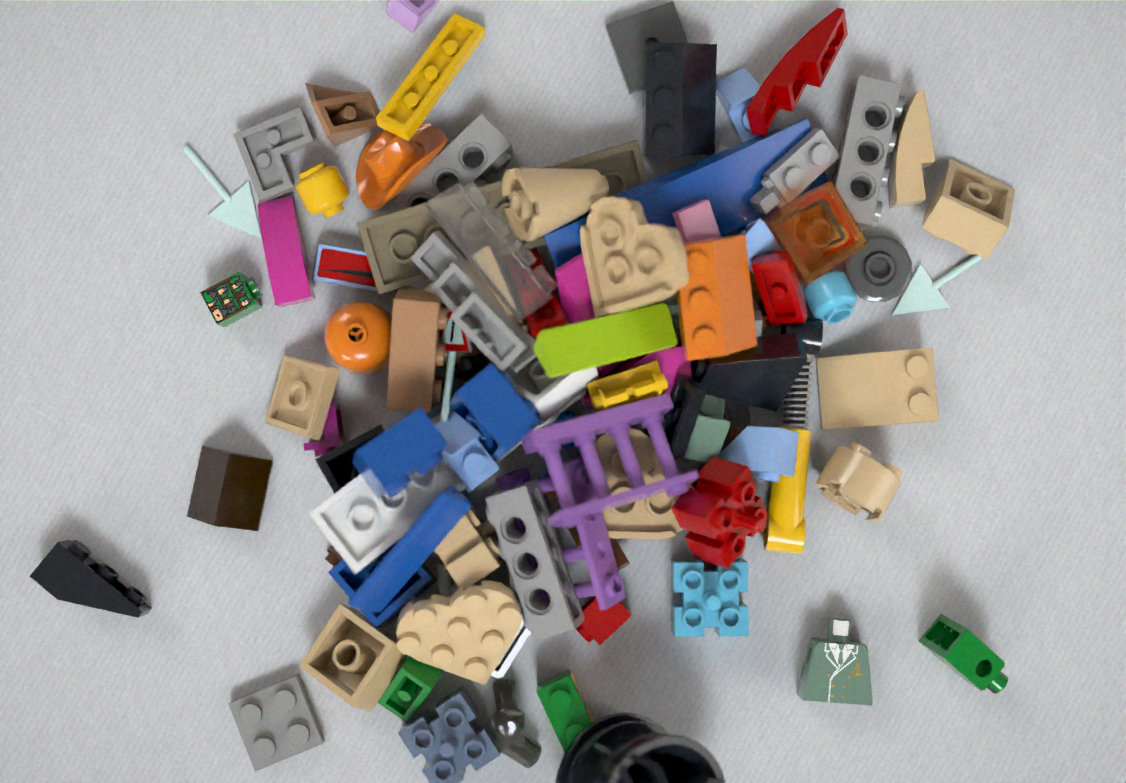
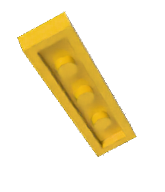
(430, 77)

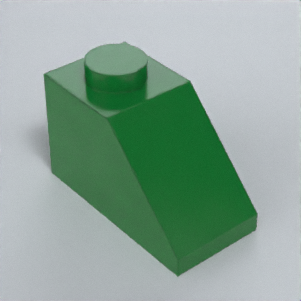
(409, 688)

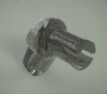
(509, 726)

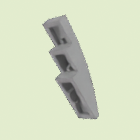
(470, 300)

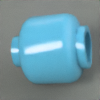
(830, 297)

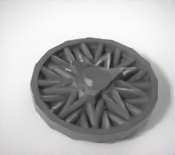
(879, 269)

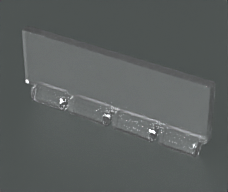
(484, 244)

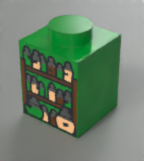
(232, 299)

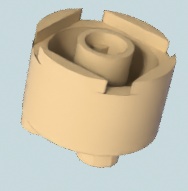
(859, 482)

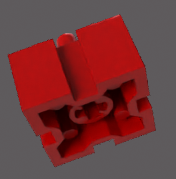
(720, 512)

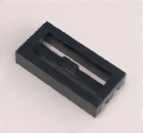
(681, 419)

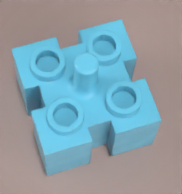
(709, 598)

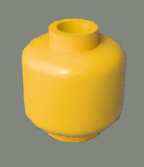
(322, 190)

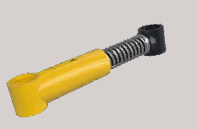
(786, 522)

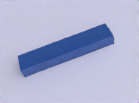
(411, 551)

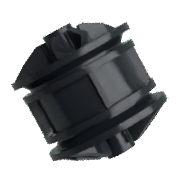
(634, 751)

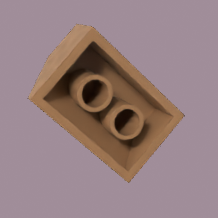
(416, 350)

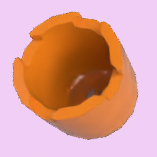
(365, 355)

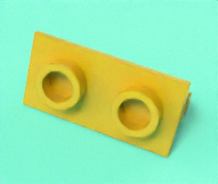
(627, 387)

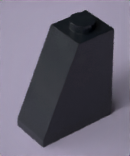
(754, 375)

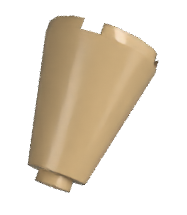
(549, 198)

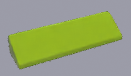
(605, 340)

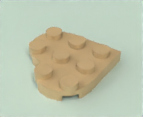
(628, 258)
(644, 518)
(462, 631)

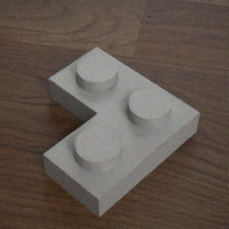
(264, 147)

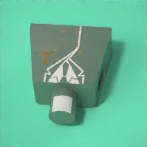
(836, 668)

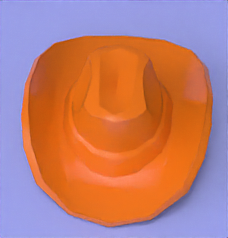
(393, 163)

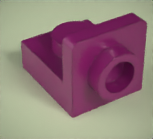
(332, 432)

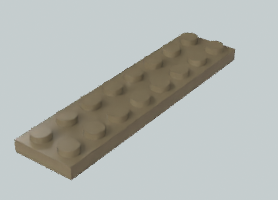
(397, 235)

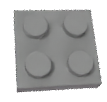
(276, 722)

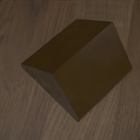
(230, 489)

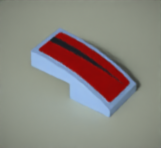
(343, 268)

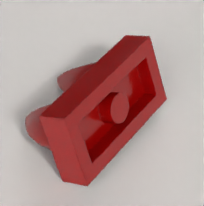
(779, 288)

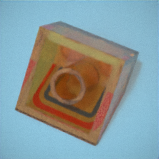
(816, 231)

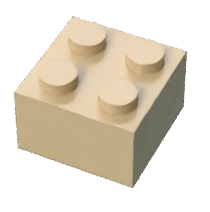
(354, 658)

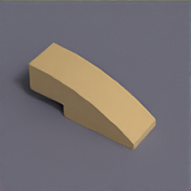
(911, 154)

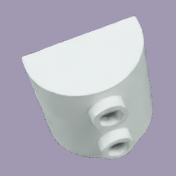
(548, 393)

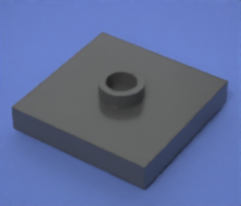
(631, 33)

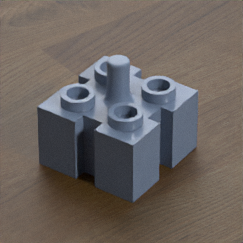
(450, 739)

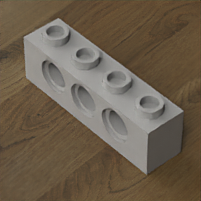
(865, 96)
(476, 137)
(541, 540)

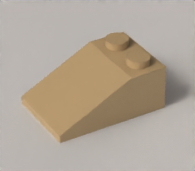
(877, 389)

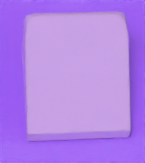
(410, 12)

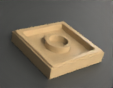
(302, 396)

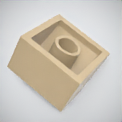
(969, 209)

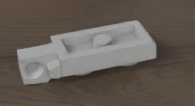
(795, 171)

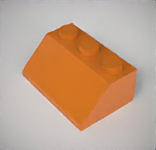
(717, 300)

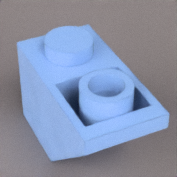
(765, 451)

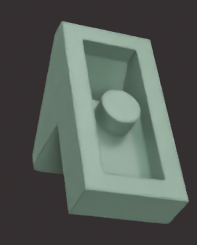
(708, 431)

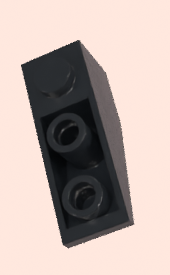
(79, 579)

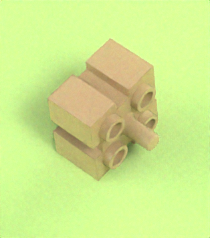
(470, 549)

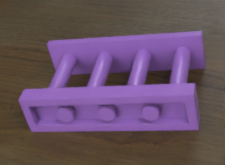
(617, 424)
(595, 541)

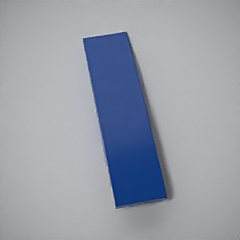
(723, 179)

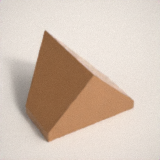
(343, 112)

